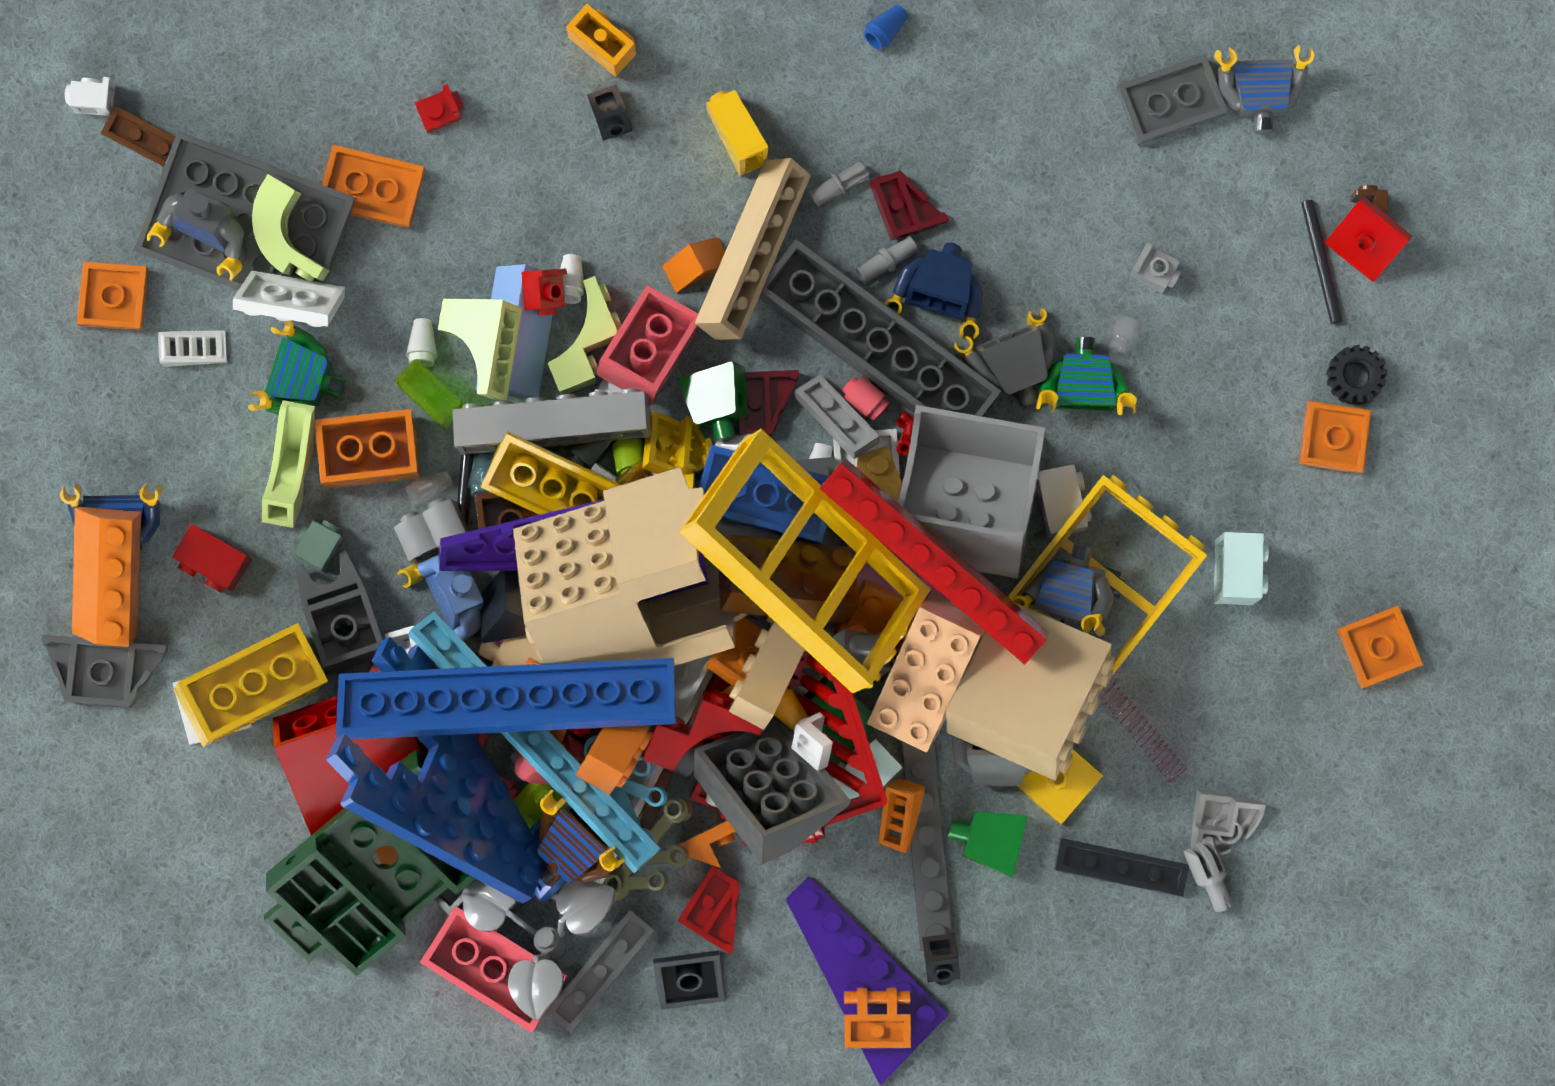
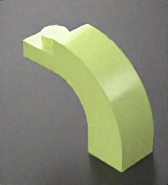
(270, 228)

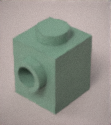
(319, 544)

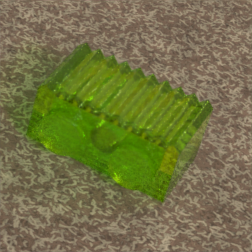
(429, 393)

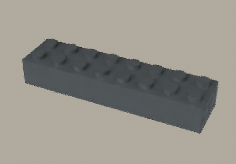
(872, 336)

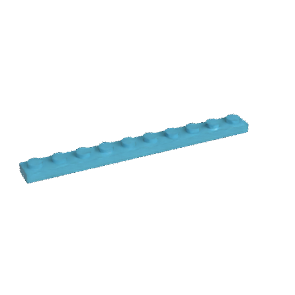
(547, 756)

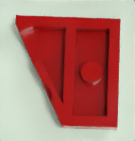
(714, 909)

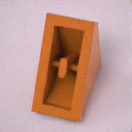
(694, 263)

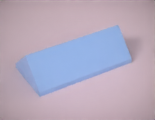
(532, 333)

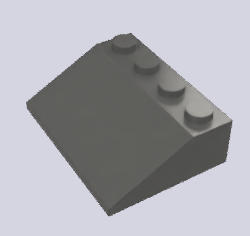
(767, 789)

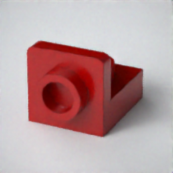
(440, 109)

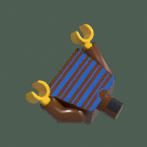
(571, 846)

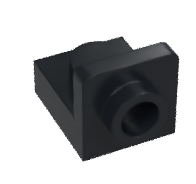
(609, 112)

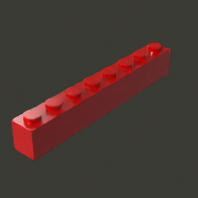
(935, 561)

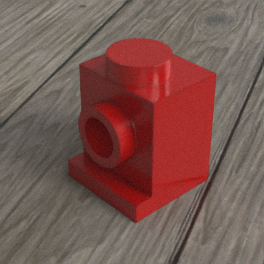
(543, 290)

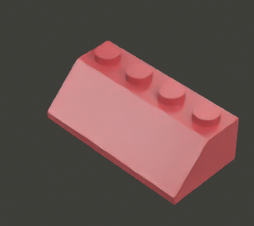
(479, 965)

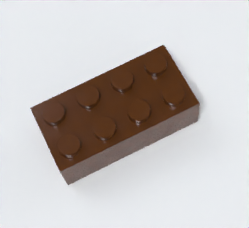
(804, 575)

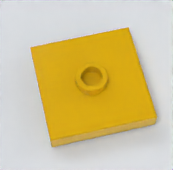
(1063, 795)

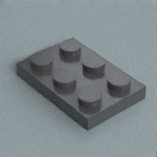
(1171, 99)

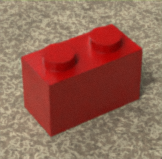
(211, 558)

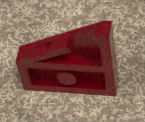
(904, 206)

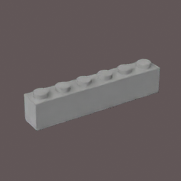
(553, 422)

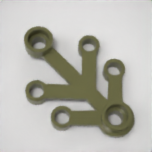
(624, 875)

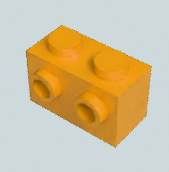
(602, 40)

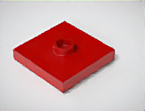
(1368, 239)

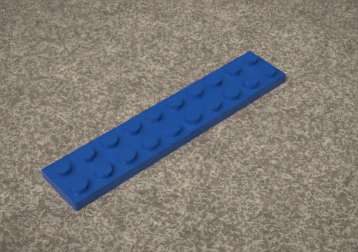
(506, 698)

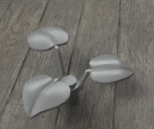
(539, 982)

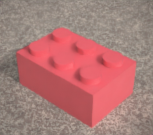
(648, 344)

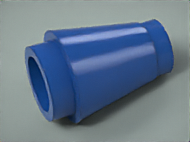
(884, 28)

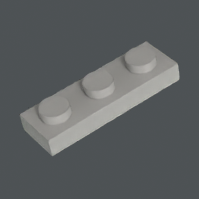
(837, 416)

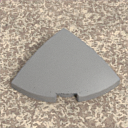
(1235, 818)

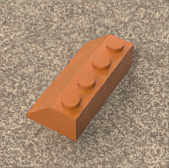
(106, 575)

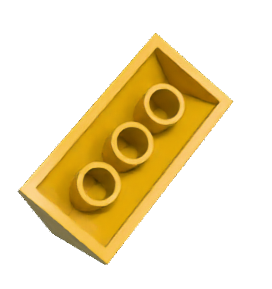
(541, 478)

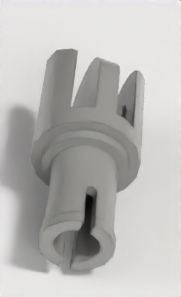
(1209, 872)

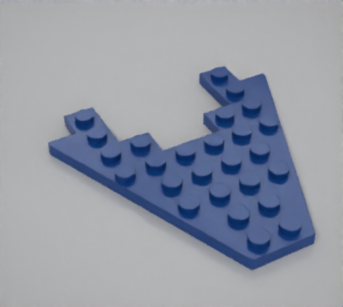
(453, 807)

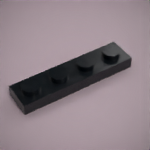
(1121, 867)

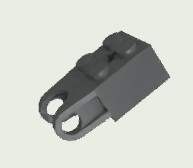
(336, 606)

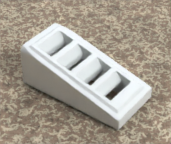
(179, 337)

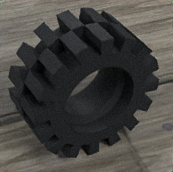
(1369, 361)

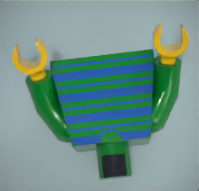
(298, 372)
(1086, 382)

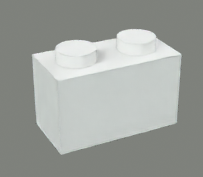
(1060, 497)

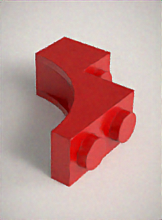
(710, 717)

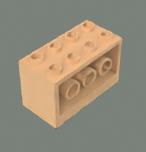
(926, 673)

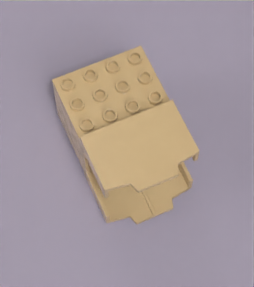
(595, 567)

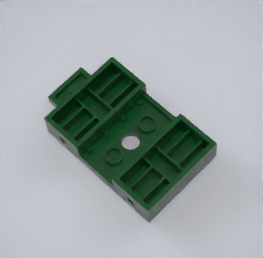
(343, 900)

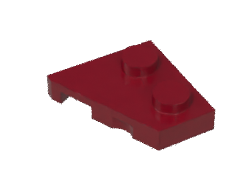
(766, 399)

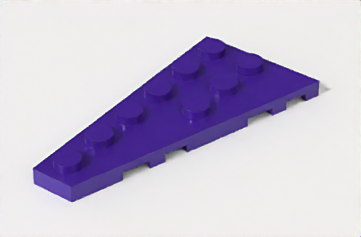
(487, 547)
(856, 961)

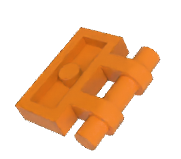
(877, 1030)

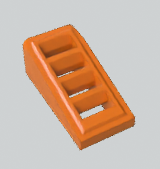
(907, 795)

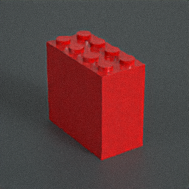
(302, 746)

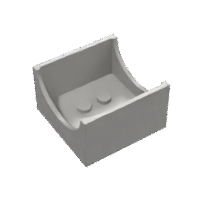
(974, 484)

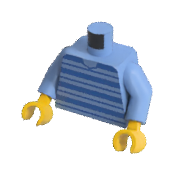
(454, 593)

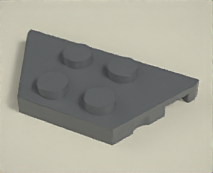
(102, 672)

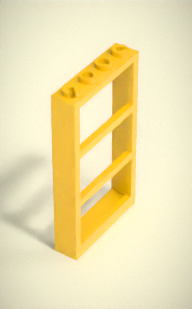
(1143, 509)
(755, 583)

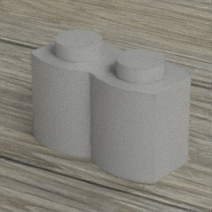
(422, 532)

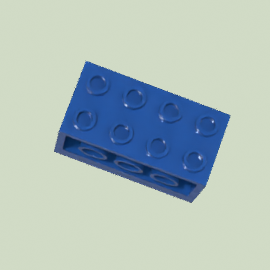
(763, 499)

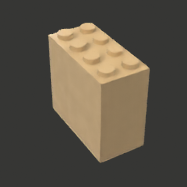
(1034, 708)

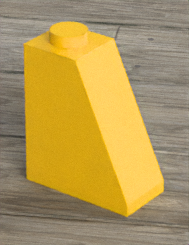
(737, 131)

